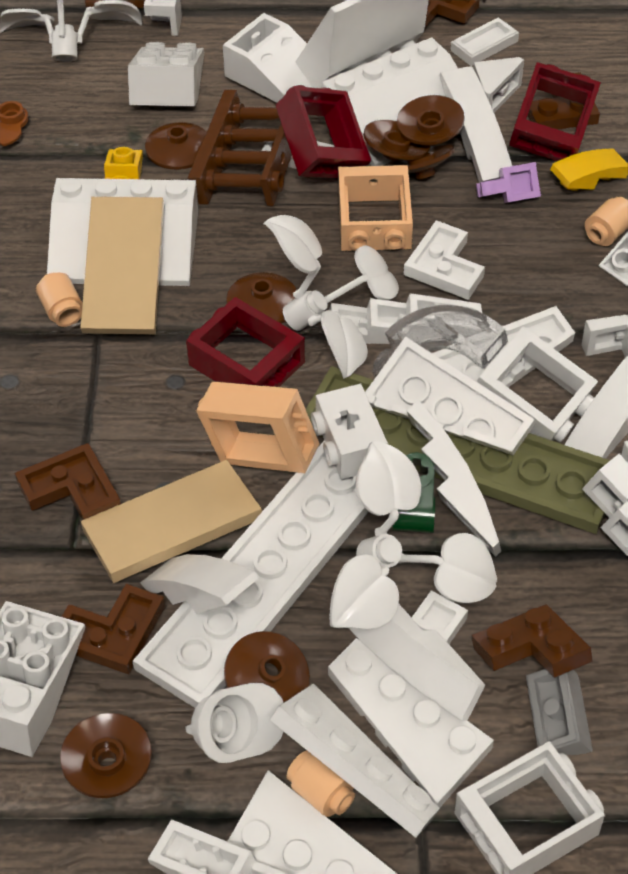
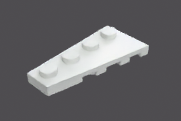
(547, 325)
(450, 397)
(425, 737)
(348, 752)
(296, 837)

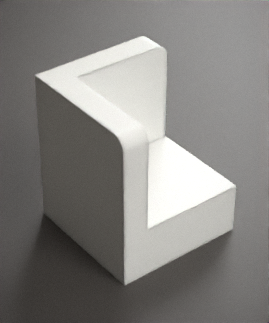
(165, 11)

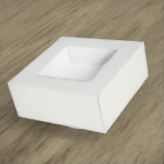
(440, 614)

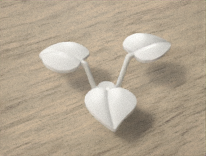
(64, 38)
(309, 307)
(362, 591)

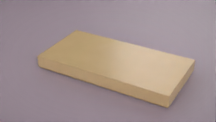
(122, 265)
(170, 520)

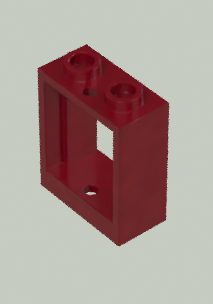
(342, 123)
(544, 139)
(271, 371)

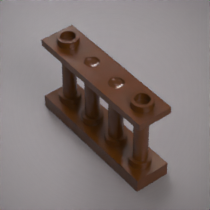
(216, 151)

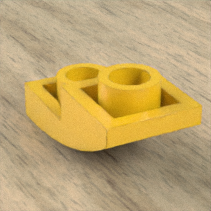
(123, 163)
(586, 168)

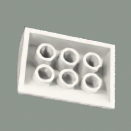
(359, 34)
(387, 84)
(71, 223)

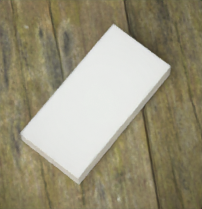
(484, 41)

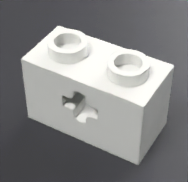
(347, 427)

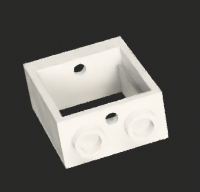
(552, 364)
(492, 838)

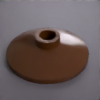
(430, 120)
(386, 139)
(175, 145)
(425, 166)
(264, 292)
(250, 654)
(102, 738)

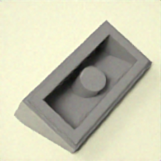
(559, 712)

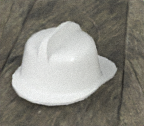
(236, 722)

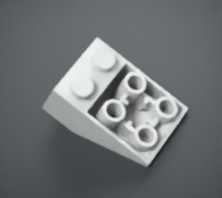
(265, 57)
(165, 75)
(34, 667)

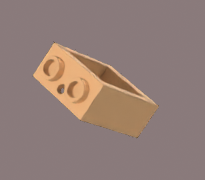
(390, 185)
(282, 408)

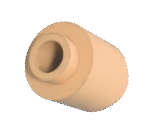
(608, 221)
(60, 299)
(319, 785)

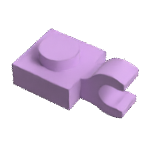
(515, 183)

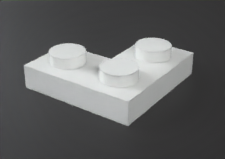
(438, 263)

